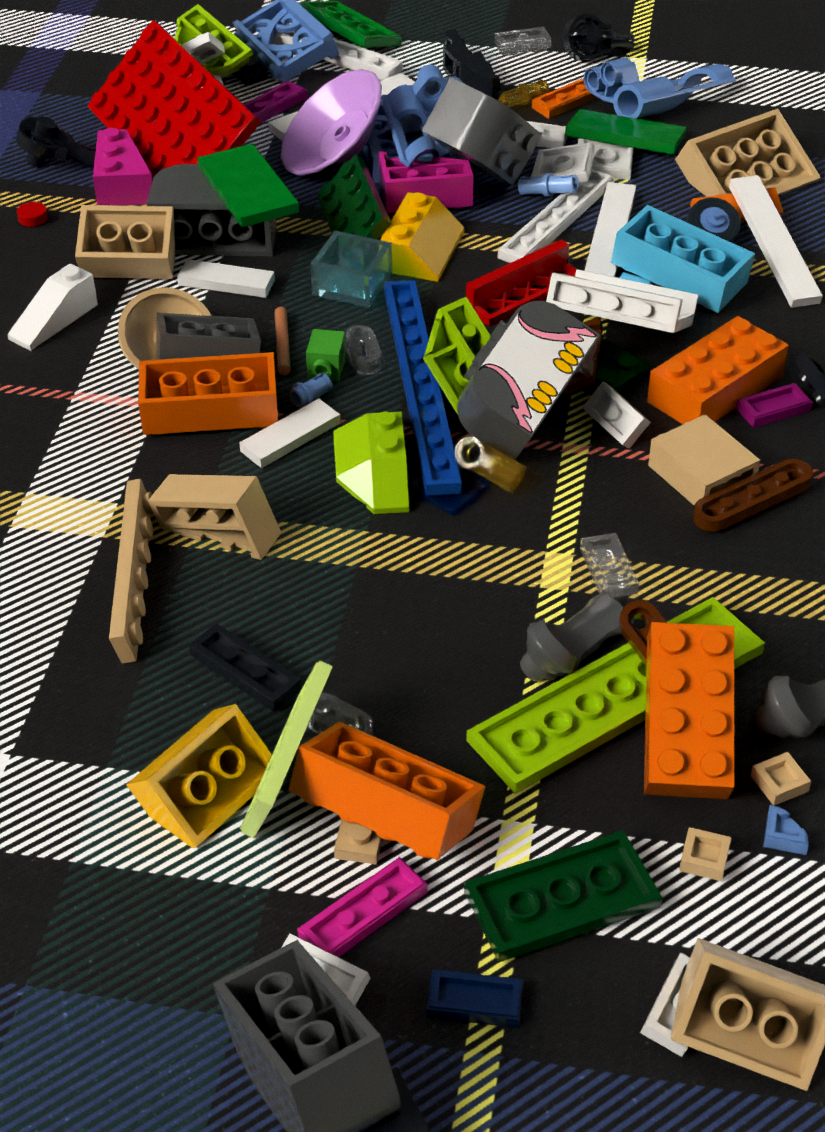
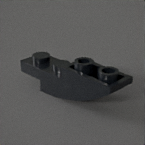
(468, 66)

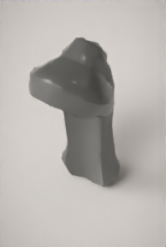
(560, 648)
(791, 708)

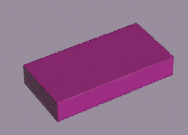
(774, 405)

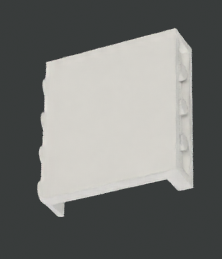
(623, 300)

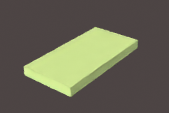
(285, 749)

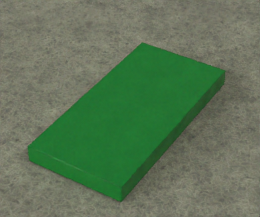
(351, 24)
(625, 131)
(247, 185)

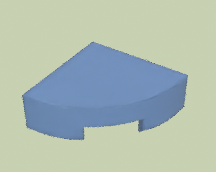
(784, 833)

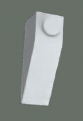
(56, 305)

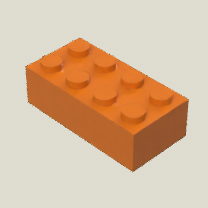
(717, 371)
(207, 393)
(689, 711)
(386, 790)

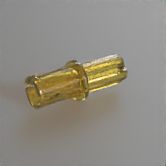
(524, 93)

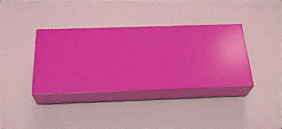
(364, 909)

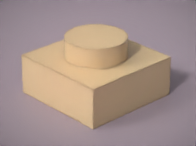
(780, 778)
(357, 843)
(705, 854)

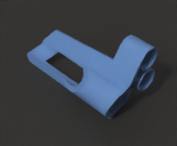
(619, 84)
(408, 111)

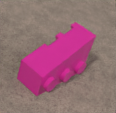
(119, 170)
(442, 178)

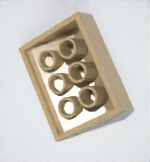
(745, 149)

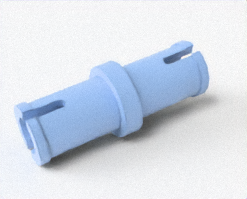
(548, 184)

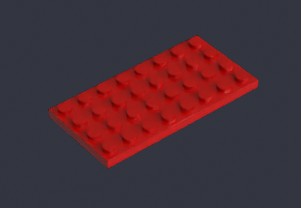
(170, 103)

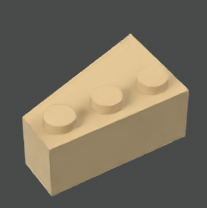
(217, 508)

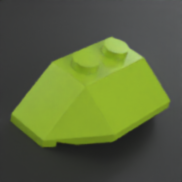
(198, 22)
(453, 345)
(373, 461)

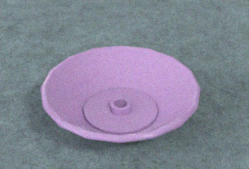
(332, 123)

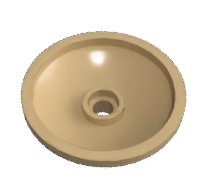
(138, 320)

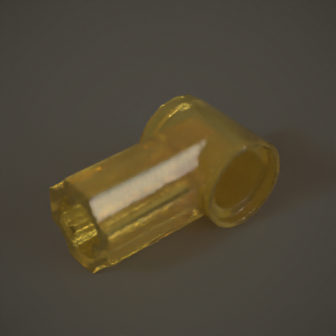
(492, 464)

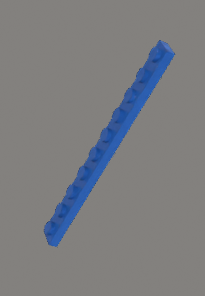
(422, 391)

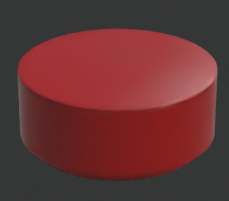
(32, 214)

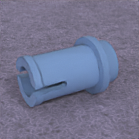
(305, 393)

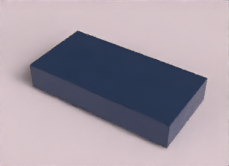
(475, 998)

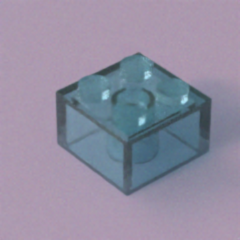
(351, 268)

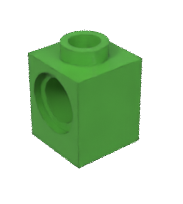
(326, 354)

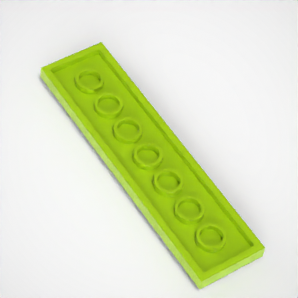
(585, 708)

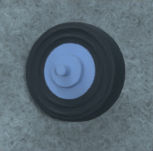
(715, 217)

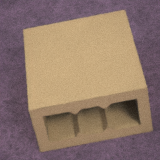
(700, 458)

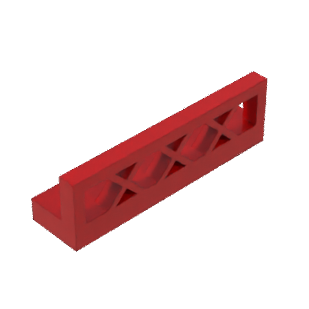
(516, 281)

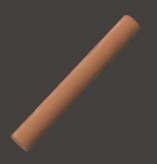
(282, 341)

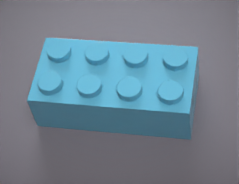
(682, 257)

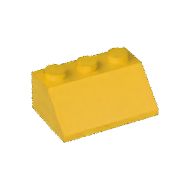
(422, 237)
(203, 776)

